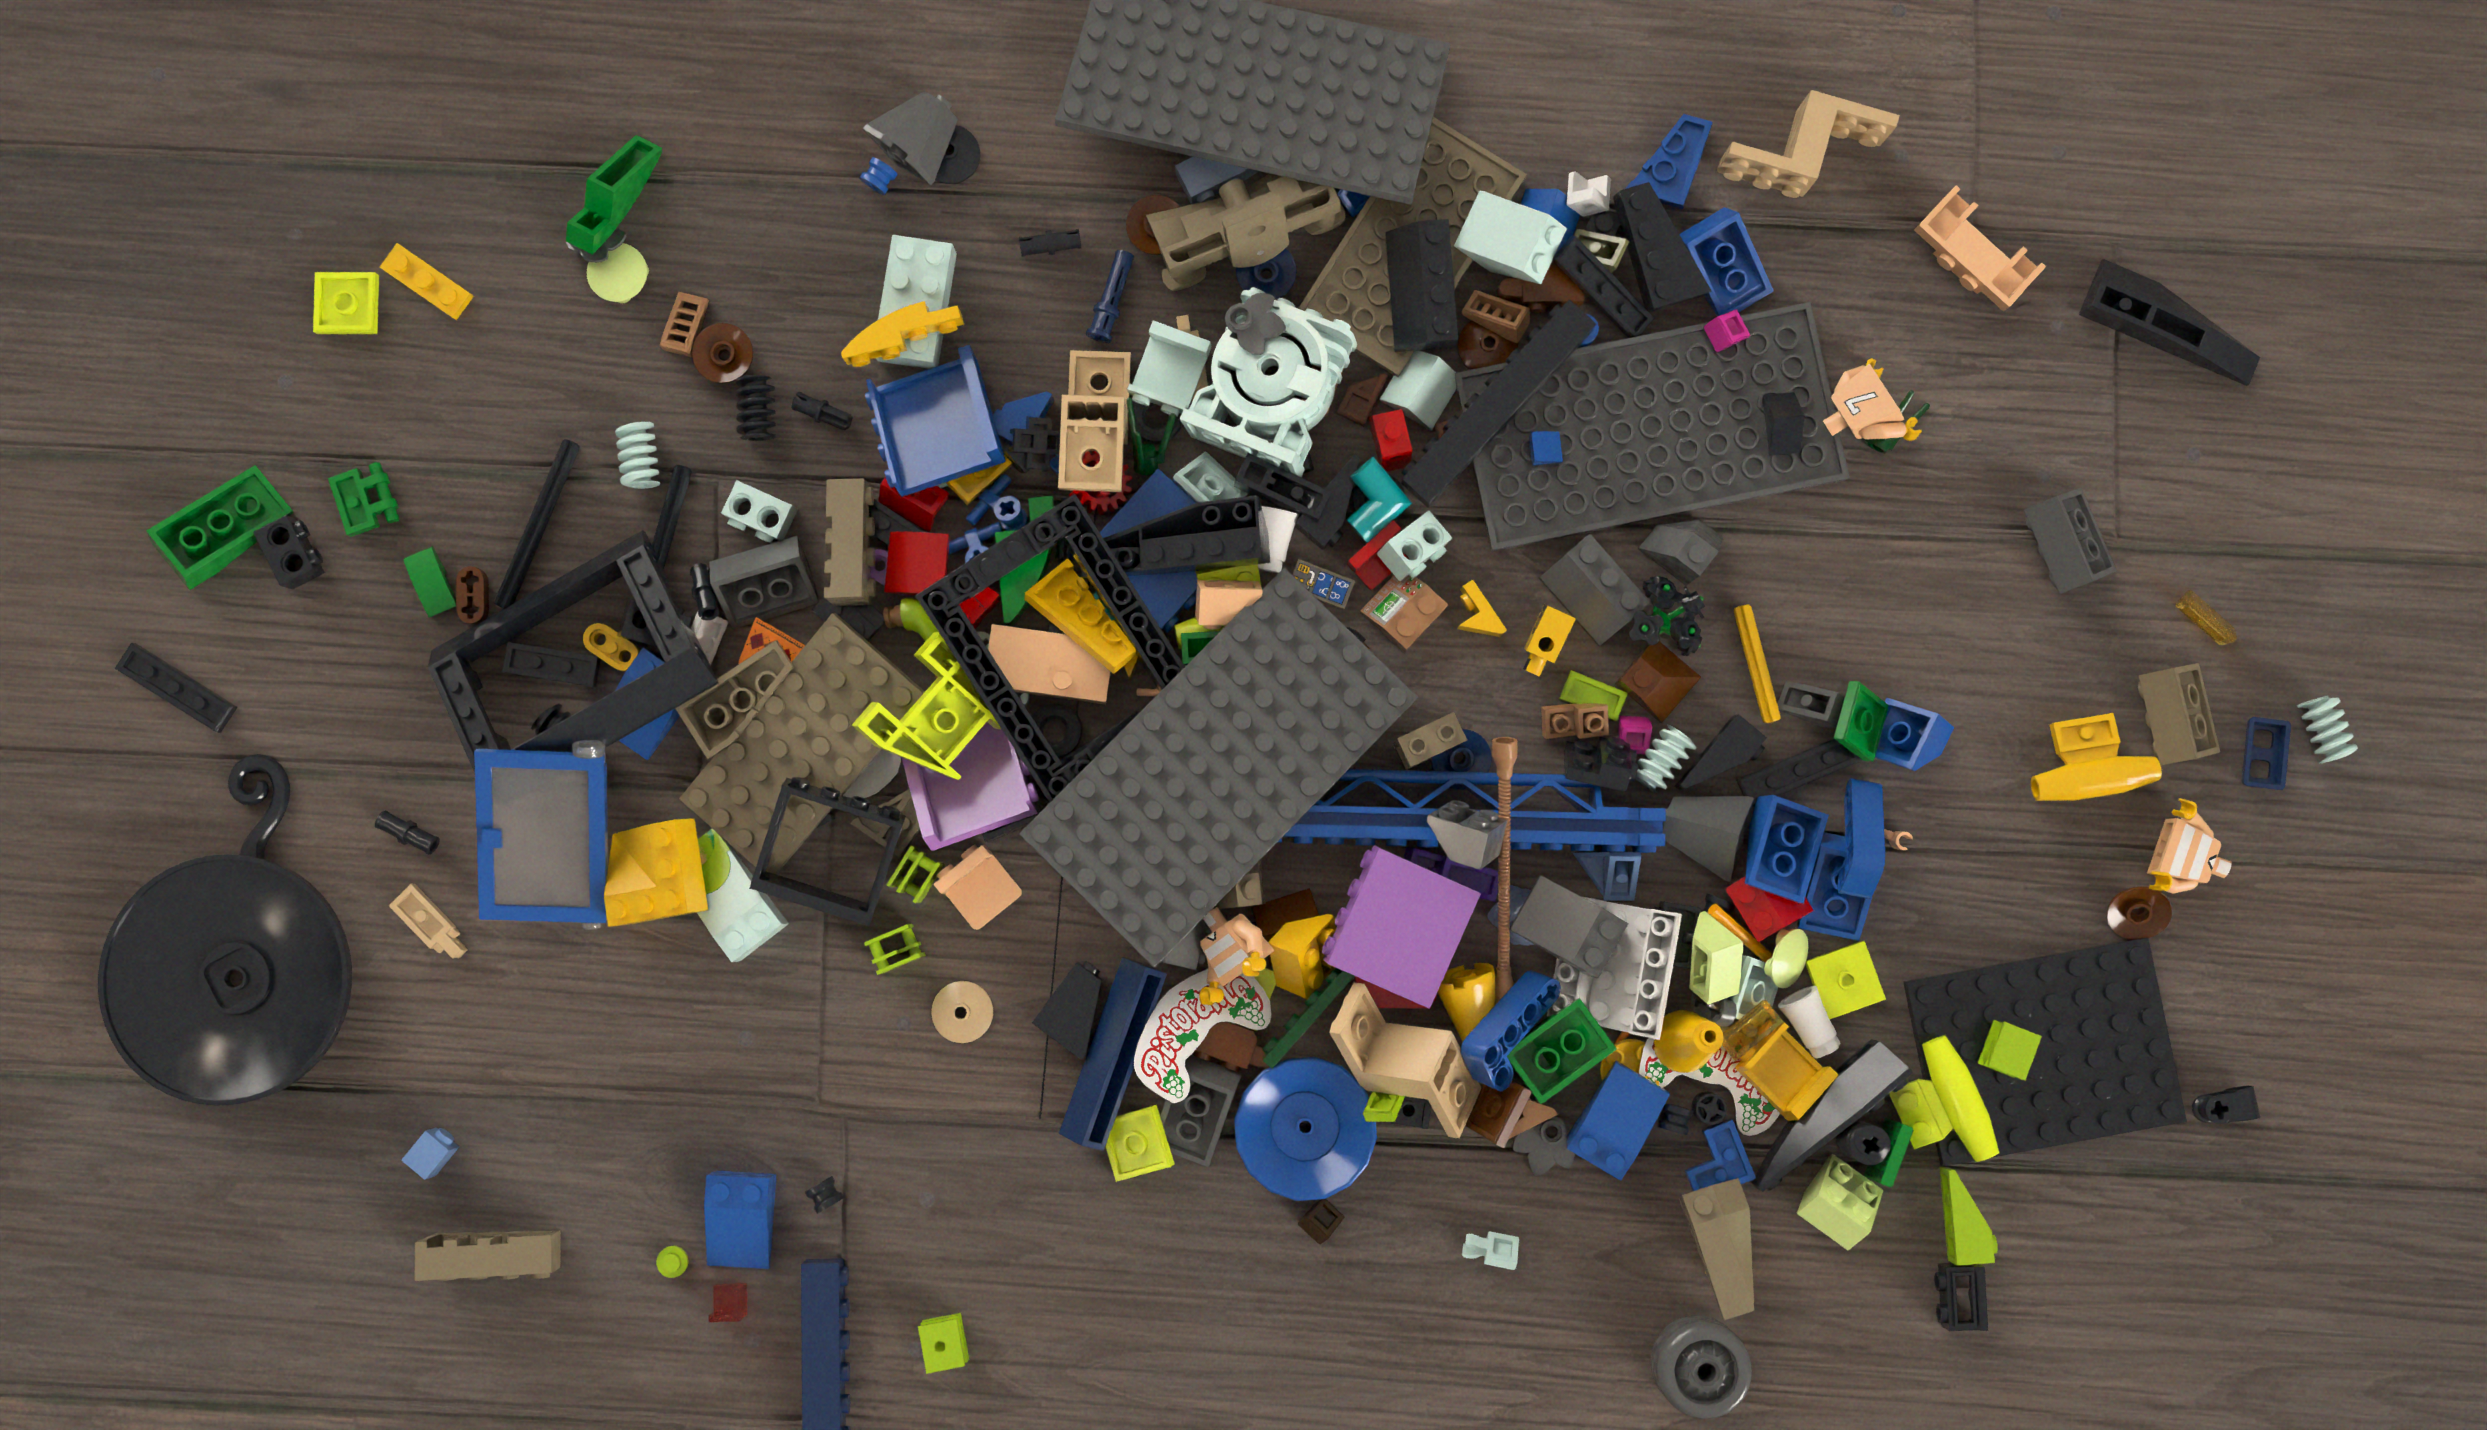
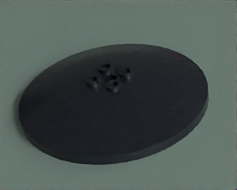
(171, 990)

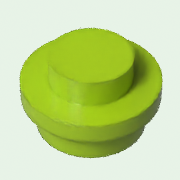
(672, 1261)

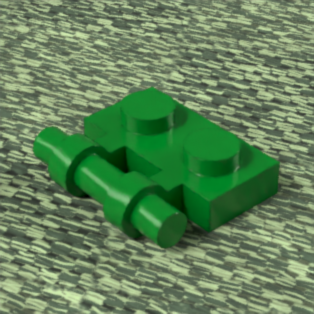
(354, 501)

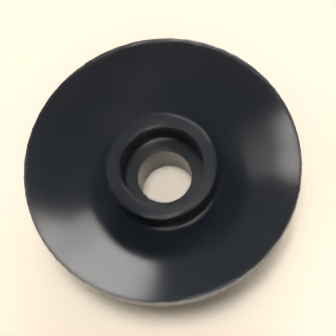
(963, 161)

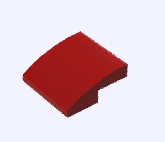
(915, 561)

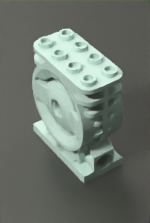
(1327, 347)

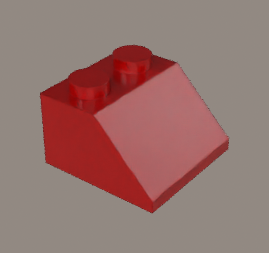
(1765, 911)

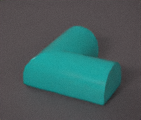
(1384, 502)

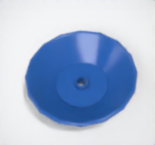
(1300, 1162)

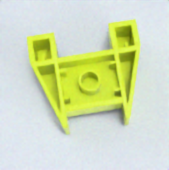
(938, 721)

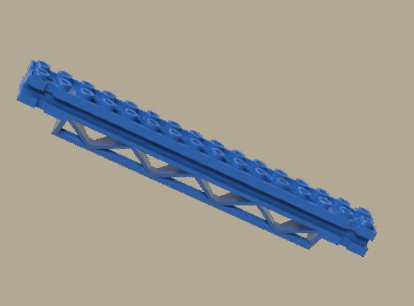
(1590, 827)

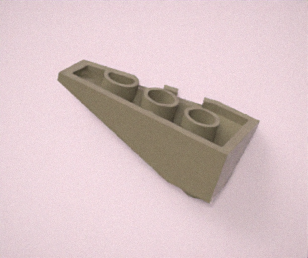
(727, 708)
(1722, 1235)

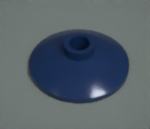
(1282, 279)
(1475, 753)

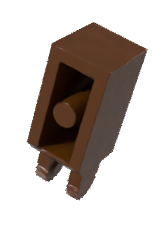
(1538, 297)
(1233, 1045)

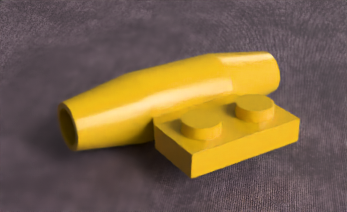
(2092, 762)

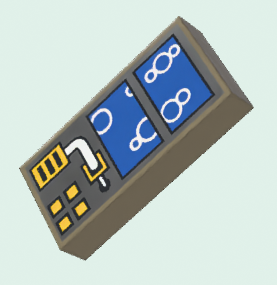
(1324, 584)

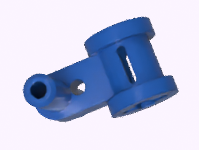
(1006, 509)
(973, 539)

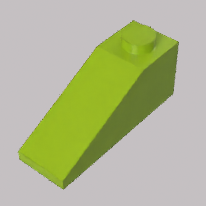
(1966, 1230)

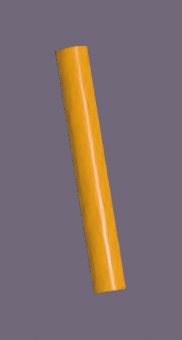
(1734, 927)

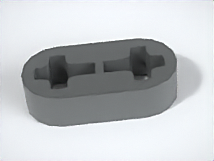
(1711, 1011)

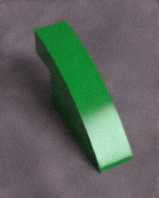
(612, 193)
(1026, 575)

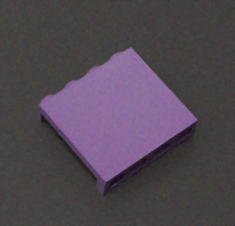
(986, 796)
(1400, 926)

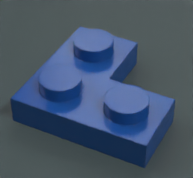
(1728, 1158)

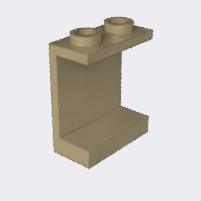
(1429, 741)

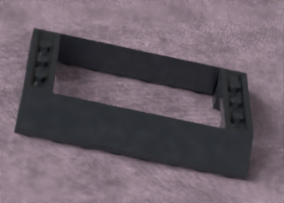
(1079, 533)
(612, 717)

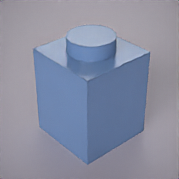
(431, 1152)

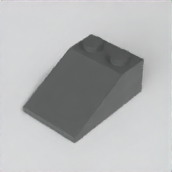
(1568, 927)
(1198, 1120)

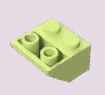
(1715, 960)
(1841, 1202)

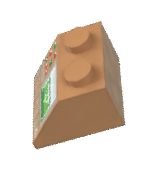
(1404, 610)

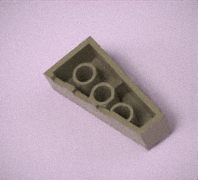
(849, 542)
(487, 1255)

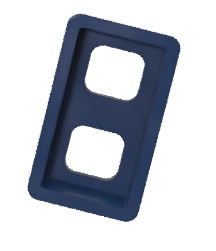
(2276, 755)

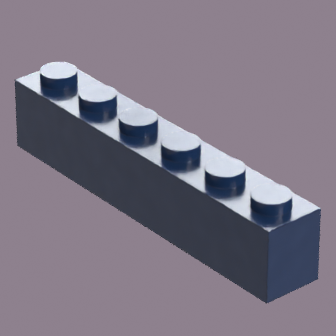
(1112, 1054)
(824, 1344)

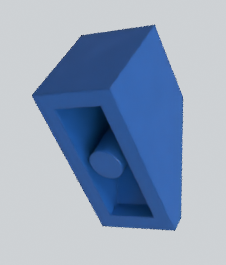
(1015, 412)

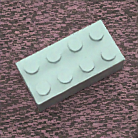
(918, 273)

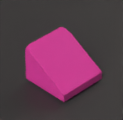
(1726, 330)
(1636, 732)

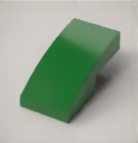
(430, 581)

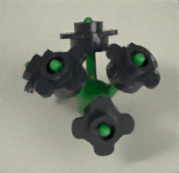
(1682, 629)

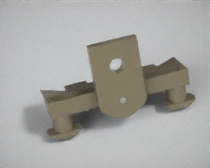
(1243, 225)

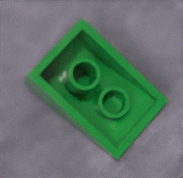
(1560, 1050)

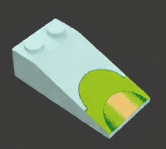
(736, 915)

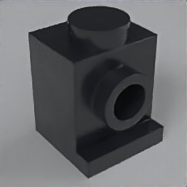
(1420, 1116)

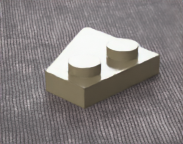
(881, 832)

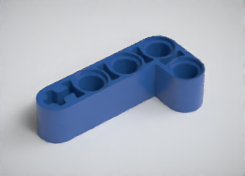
(1862, 839)
(1505, 1026)

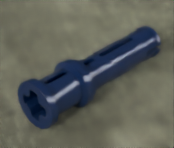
(1106, 310)

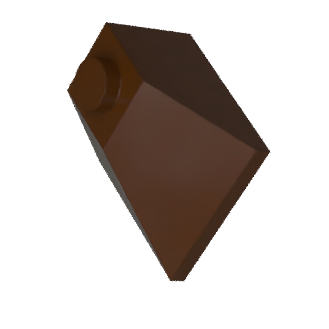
(1658, 680)

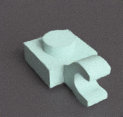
(1498, 1249)

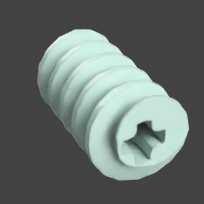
(635, 455)
(2328, 728)
(1663, 758)

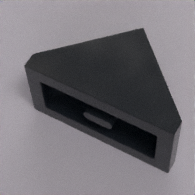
(1783, 423)

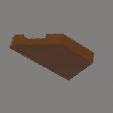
(1361, 398)

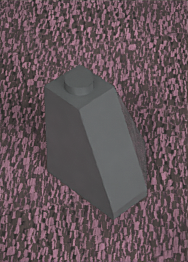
(915, 134)
(1682, 548)
(1709, 830)

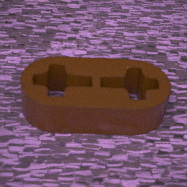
(464, 595)

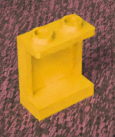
(1785, 1073)

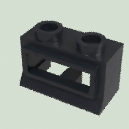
(1686, 932)
(1947, 1309)

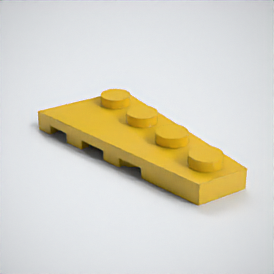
(1074, 610)

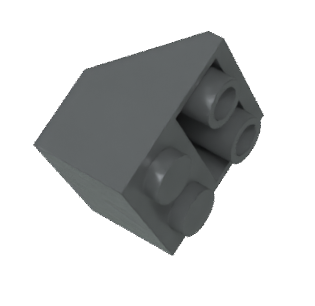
(1467, 834)

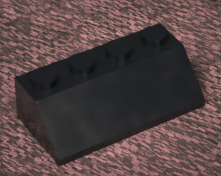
(1422, 286)

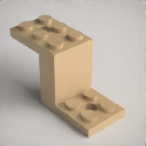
(1806, 146)
(1094, 421)
(1405, 1060)

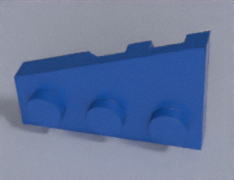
(1676, 161)

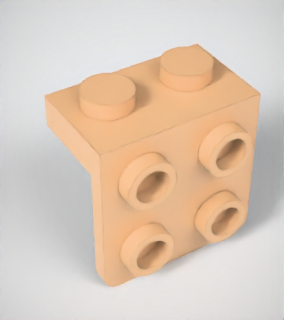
(978, 886)

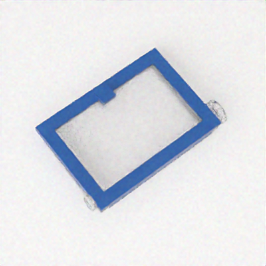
(542, 834)

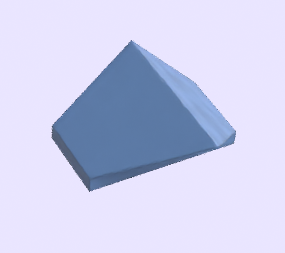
(1612, 873)

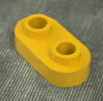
(612, 649)

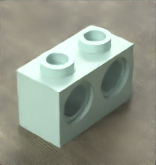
(761, 507)
(1411, 542)

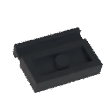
(862, 618)

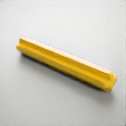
(1757, 663)

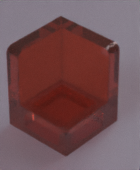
(729, 1302)

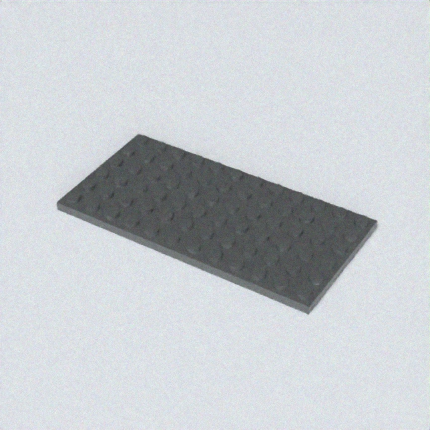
(1259, 90)
(1657, 430)
(1218, 767)

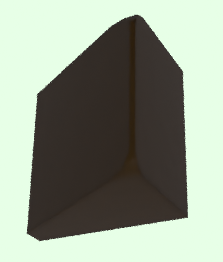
(1321, 1220)

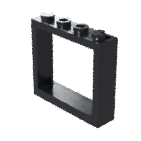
(810, 895)

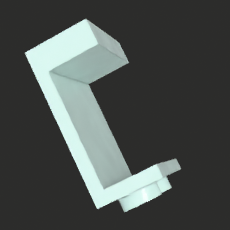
(1169, 369)

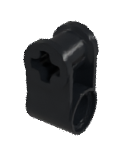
(2229, 1106)

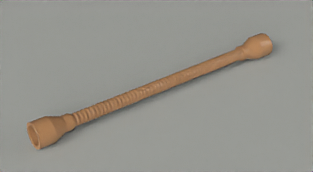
(1504, 755)

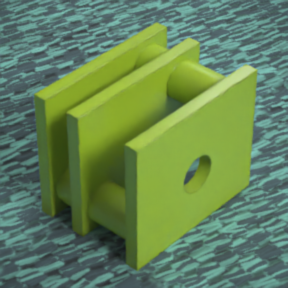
(905, 883)
(880, 957)
(2009, 1049)
(943, 1343)

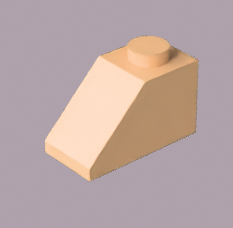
(1222, 600)

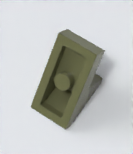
(1604, 247)

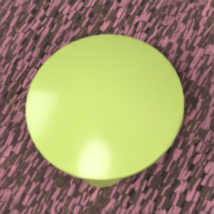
(618, 276)
(1788, 957)

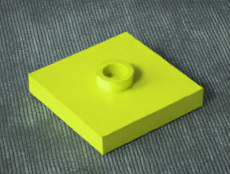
(346, 303)
(1845, 979)
(1138, 1144)

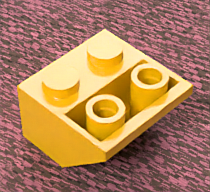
(1299, 956)

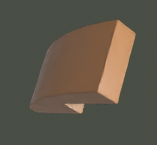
(1575, 719)

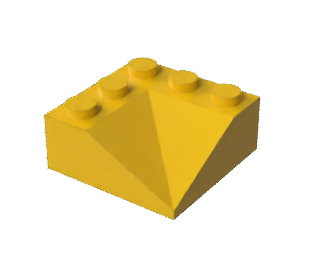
(654, 873)

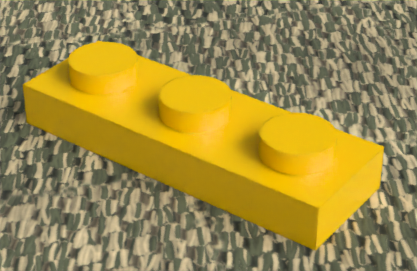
(426, 281)

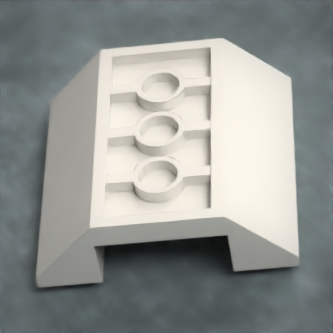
(1636, 978)

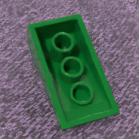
(217, 526)

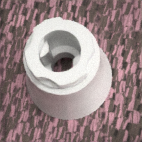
(1280, 529)
(1811, 1021)

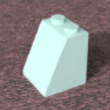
(1510, 238)

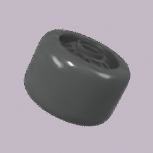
(1685, 1347)

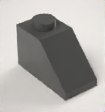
(1811, 704)

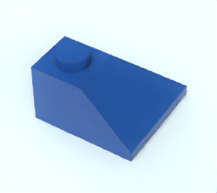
(1912, 735)

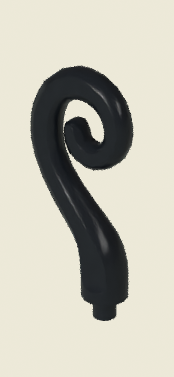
(258, 838)

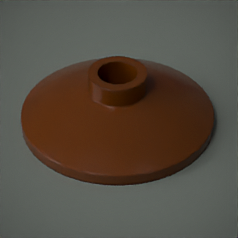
(1138, 225)
(710, 346)
(1476, 354)
(2142, 922)

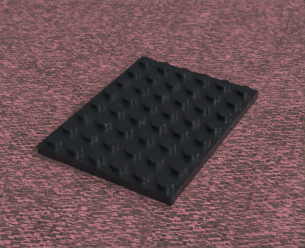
(2100, 1055)

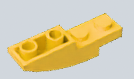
(888, 335)

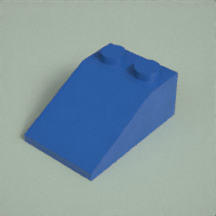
(1727, 261)
(647, 738)
(1783, 846)
(1833, 912)
(1617, 1120)
(739, 1218)

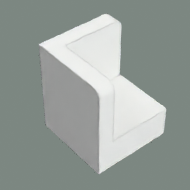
(1589, 195)

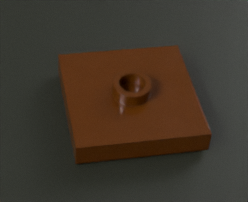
(1498, 1112)

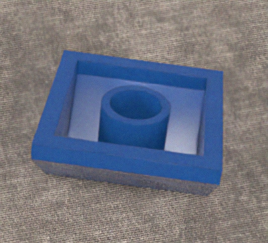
(1555, 204)

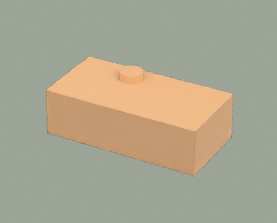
(1048, 664)

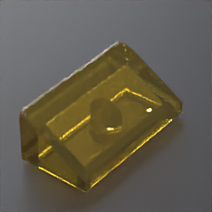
(2206, 618)
(1750, 1029)

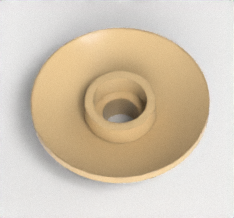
(978, 1009)

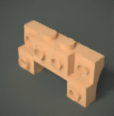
(1973, 256)

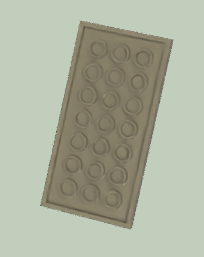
(1357, 277)
(800, 734)

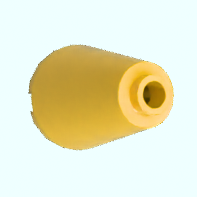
(1468, 995)
(1687, 1041)

